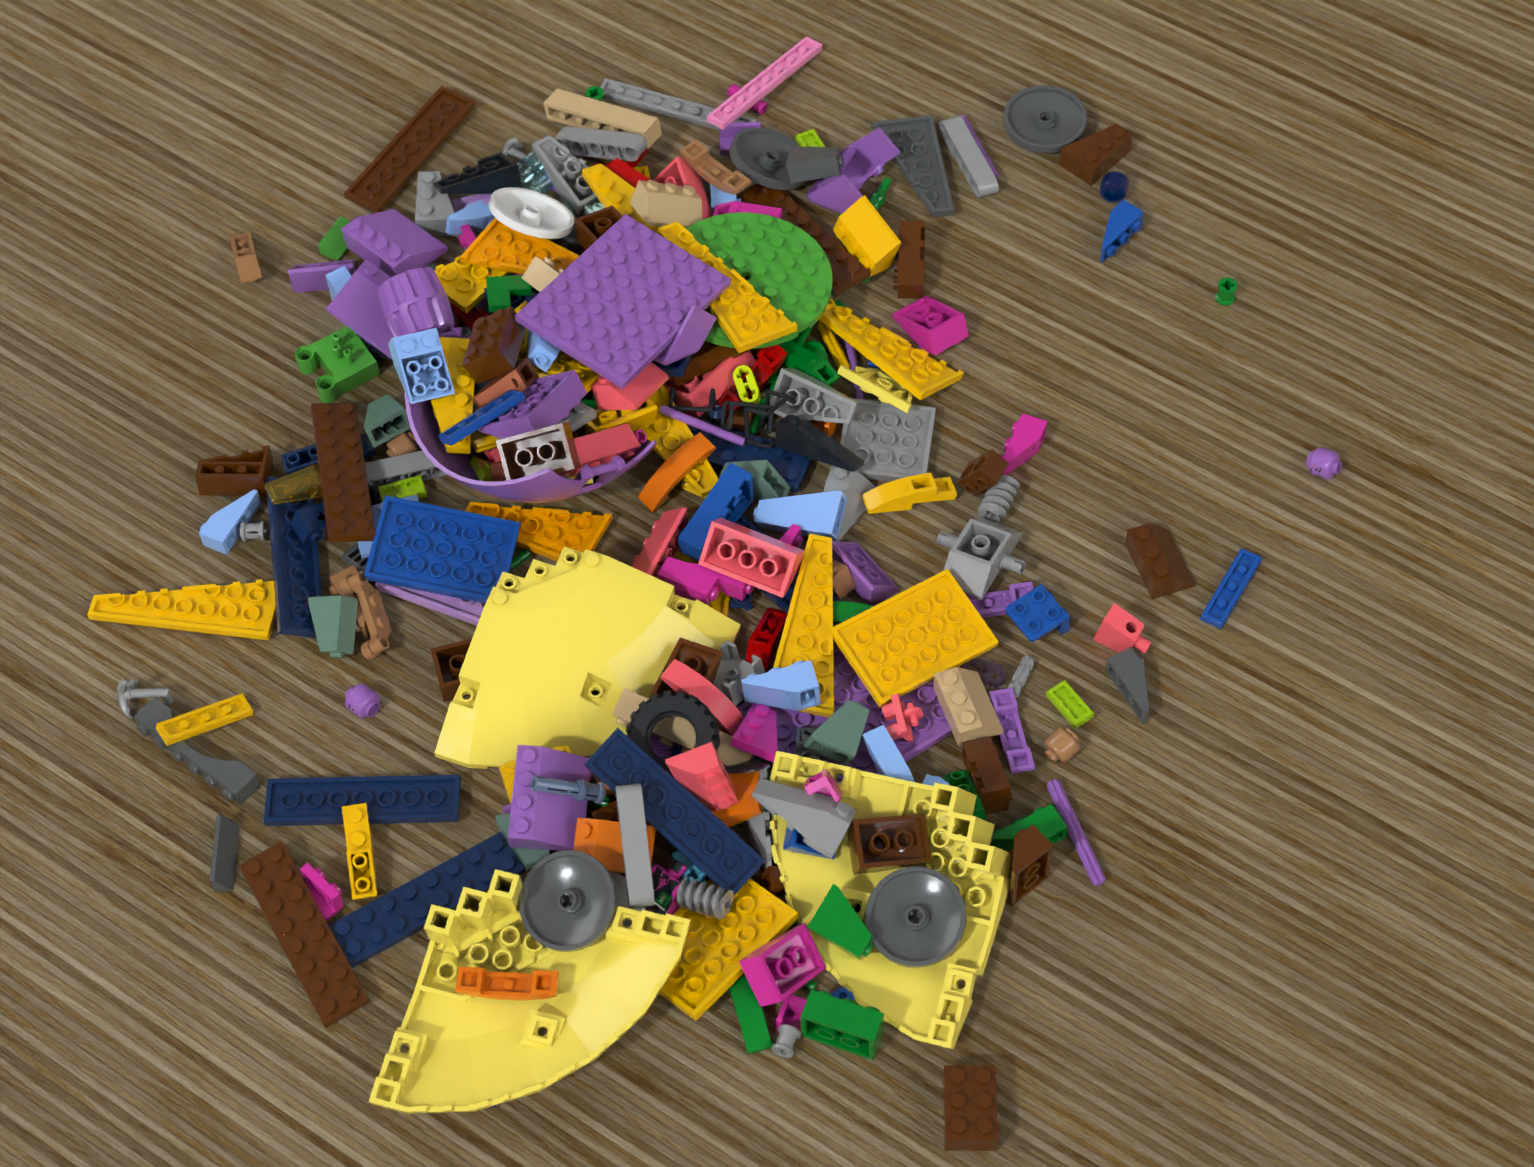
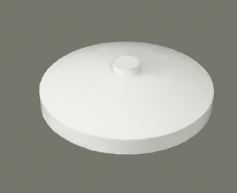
(531, 213)

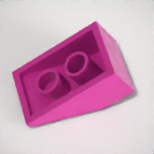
(932, 324)
(782, 965)

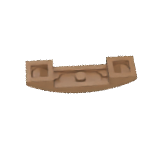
(712, 171)

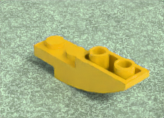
(904, 492)
(360, 851)

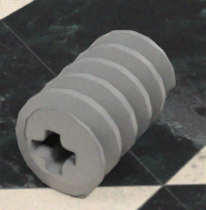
(998, 499)
(704, 899)

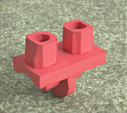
(904, 716)

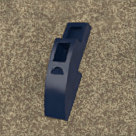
(307, 456)

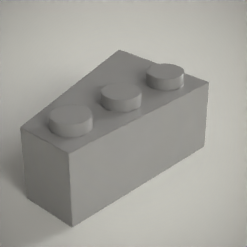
(431, 205)

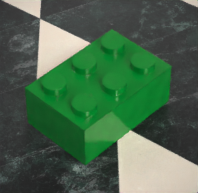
(842, 1024)

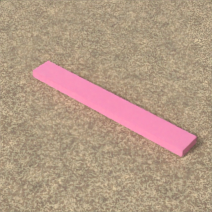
(764, 83)

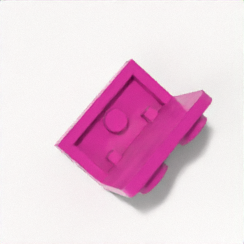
(325, 894)

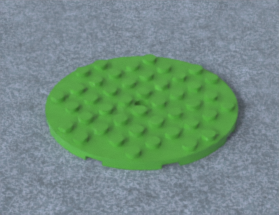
(780, 263)

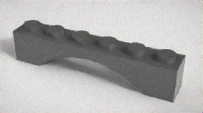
(231, 777)

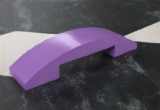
(994, 603)
(1012, 740)

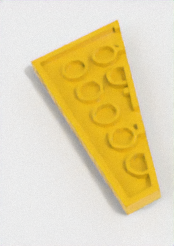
(613, 191)
(465, 282)
(456, 407)

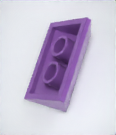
(312, 276)
(870, 580)

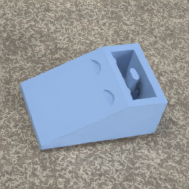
(421, 366)
(784, 688)

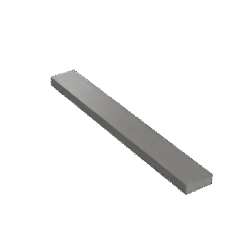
(661, 103)

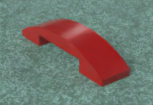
(763, 368)

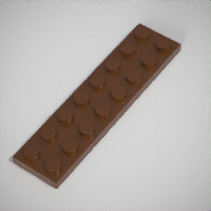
(409, 150)
(845, 268)
(342, 472)
(304, 934)

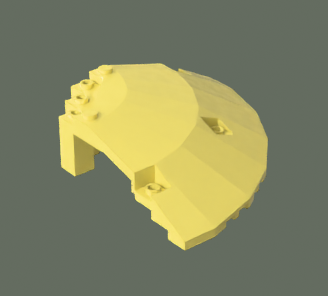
(554, 643)
(915, 1000)
(489, 1050)

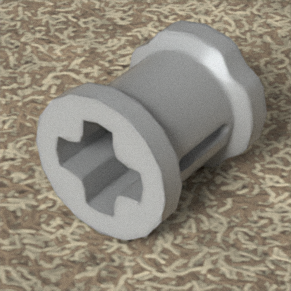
(253, 531)
(786, 1041)

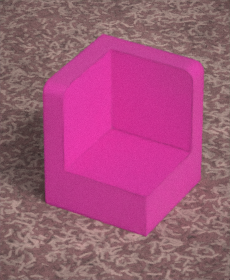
(823, 784)
(791, 1012)

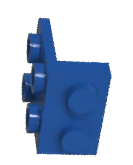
(1038, 614)

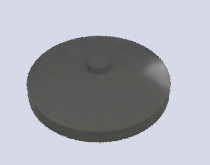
(1044, 118)
(763, 157)
(568, 901)
(916, 917)

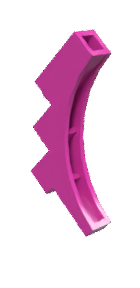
(704, 584)

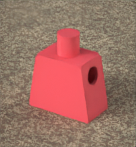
(1121, 631)

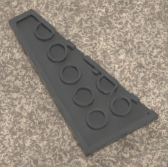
(920, 160)

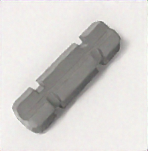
(1021, 675)

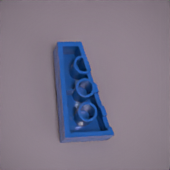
(726, 500)

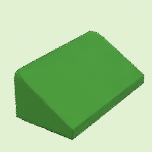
(333, 243)

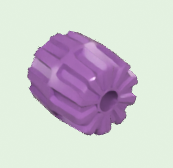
(415, 302)

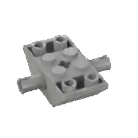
(981, 554)

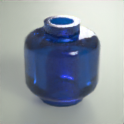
(1114, 186)

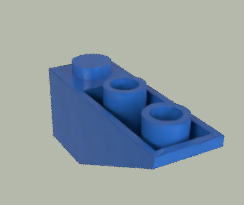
(1122, 223)

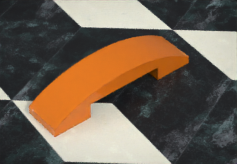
(674, 469)
(507, 985)

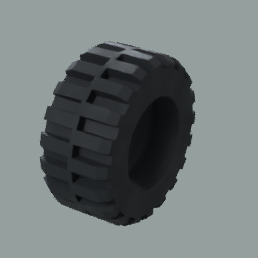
(668, 705)

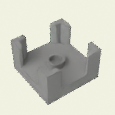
(733, 670)

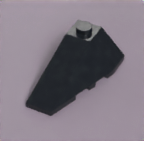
(485, 178)
(809, 441)

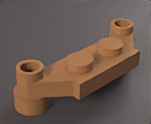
(373, 612)

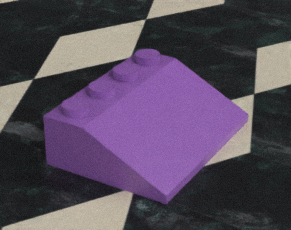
(391, 242)
(360, 307)
(545, 405)
(545, 818)

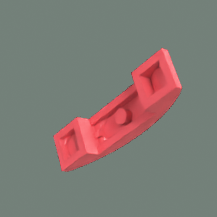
(687, 680)

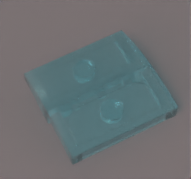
(533, 174)

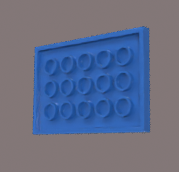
(440, 549)

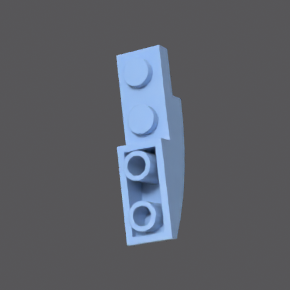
(476, 215)

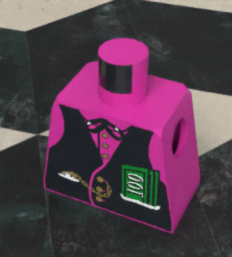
(665, 887)

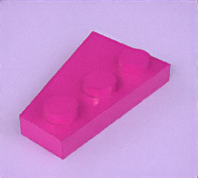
(758, 732)

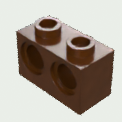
(982, 472)

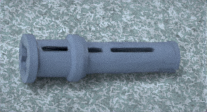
(578, 790)

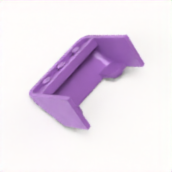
(861, 161)
(689, 337)

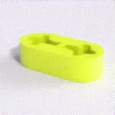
(751, 383)

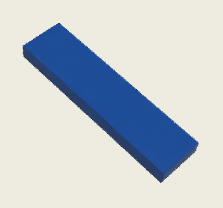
(481, 417)
(1231, 588)

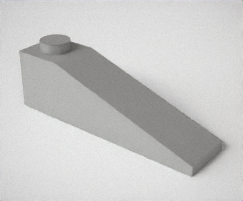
(565, 174)
(811, 398)
(853, 486)
(813, 815)
(757, 832)

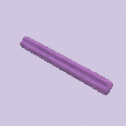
(1076, 832)

